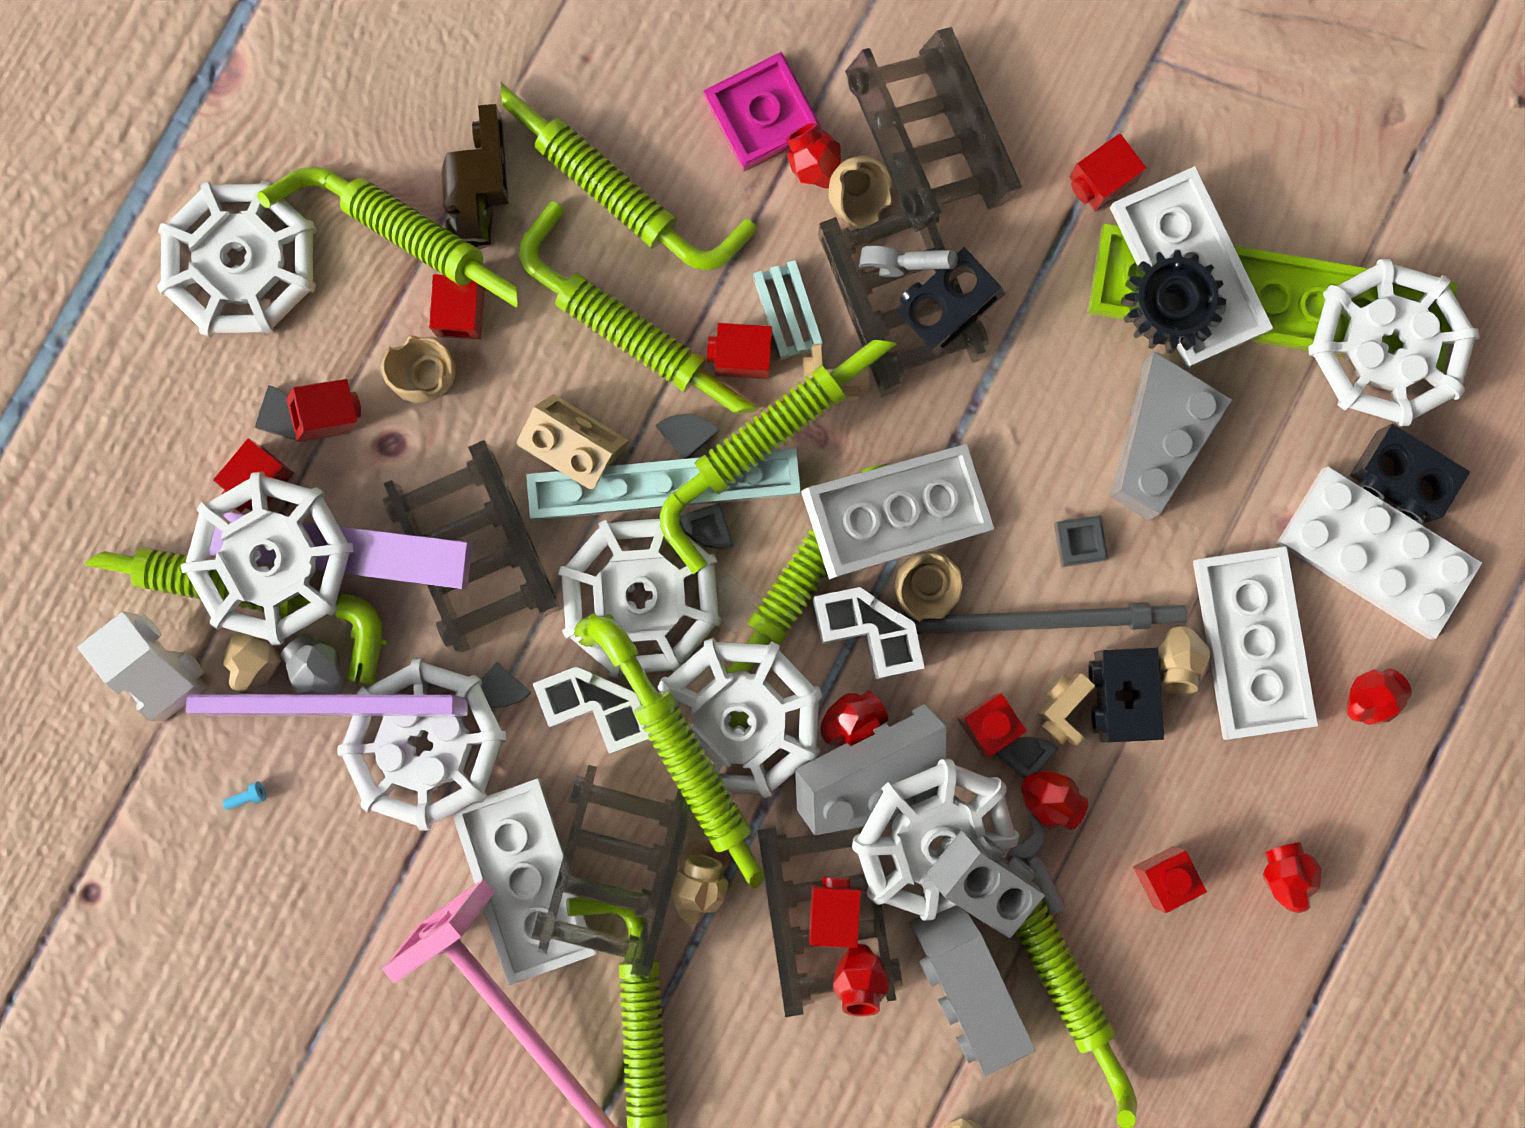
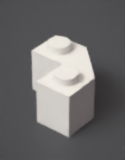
(889, 634)
(134, 660)
(581, 693)

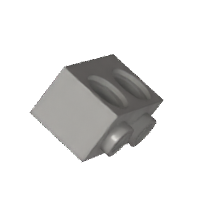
(986, 883)

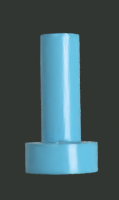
(254, 793)

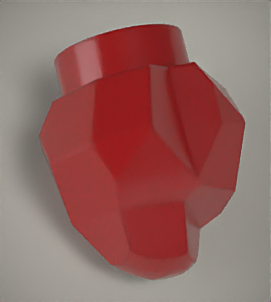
(813, 155)
(1378, 696)
(853, 719)
(1054, 800)
(1292, 876)
(861, 981)

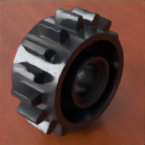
(1187, 280)

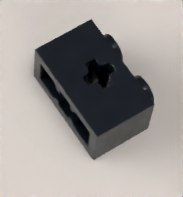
(1136, 672)

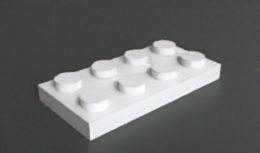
(1183, 218)
(897, 510)
(1379, 553)
(1255, 643)
(519, 854)

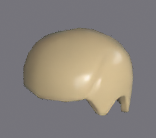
(860, 190)
(419, 369)
(928, 585)

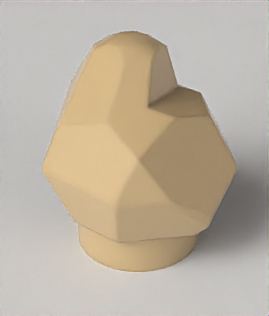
(1182, 661)
(250, 662)
(698, 888)

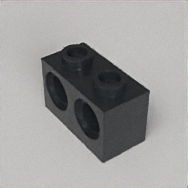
(958, 310)
(1412, 463)

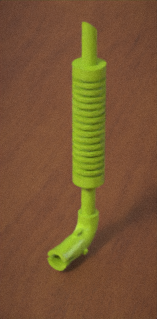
(164, 573)
(785, 602)
(676, 743)

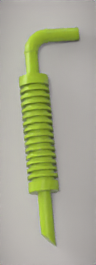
(616, 191)
(399, 225)
(619, 324)
(760, 439)
(1076, 1003)
(642, 1028)

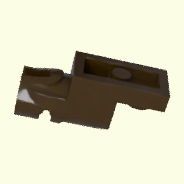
(476, 180)

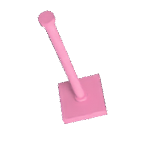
(441, 935)

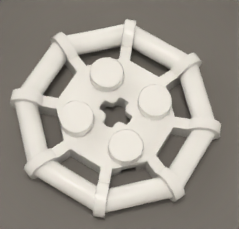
(240, 283)
(1416, 329)
(292, 567)
(656, 575)
(758, 699)
(433, 768)
(921, 824)

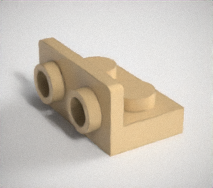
(570, 441)

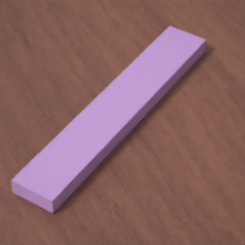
(386, 555)
(327, 705)

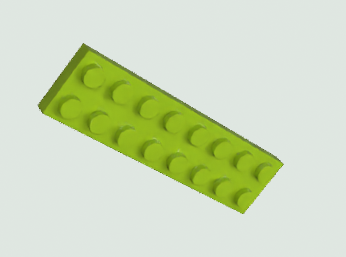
(1285, 284)

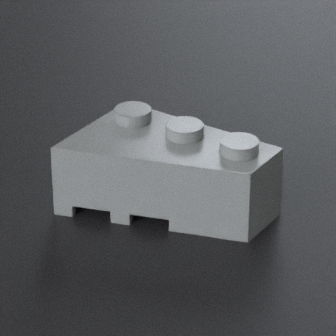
(1164, 435)
(846, 783)
(972, 990)

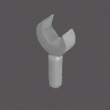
(893, 261)
(1043, 880)

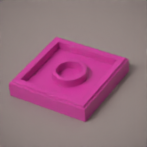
(760, 110)

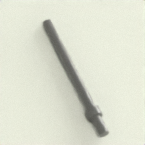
(1137, 616)

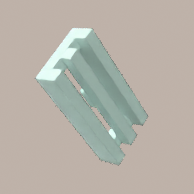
(776, 274)

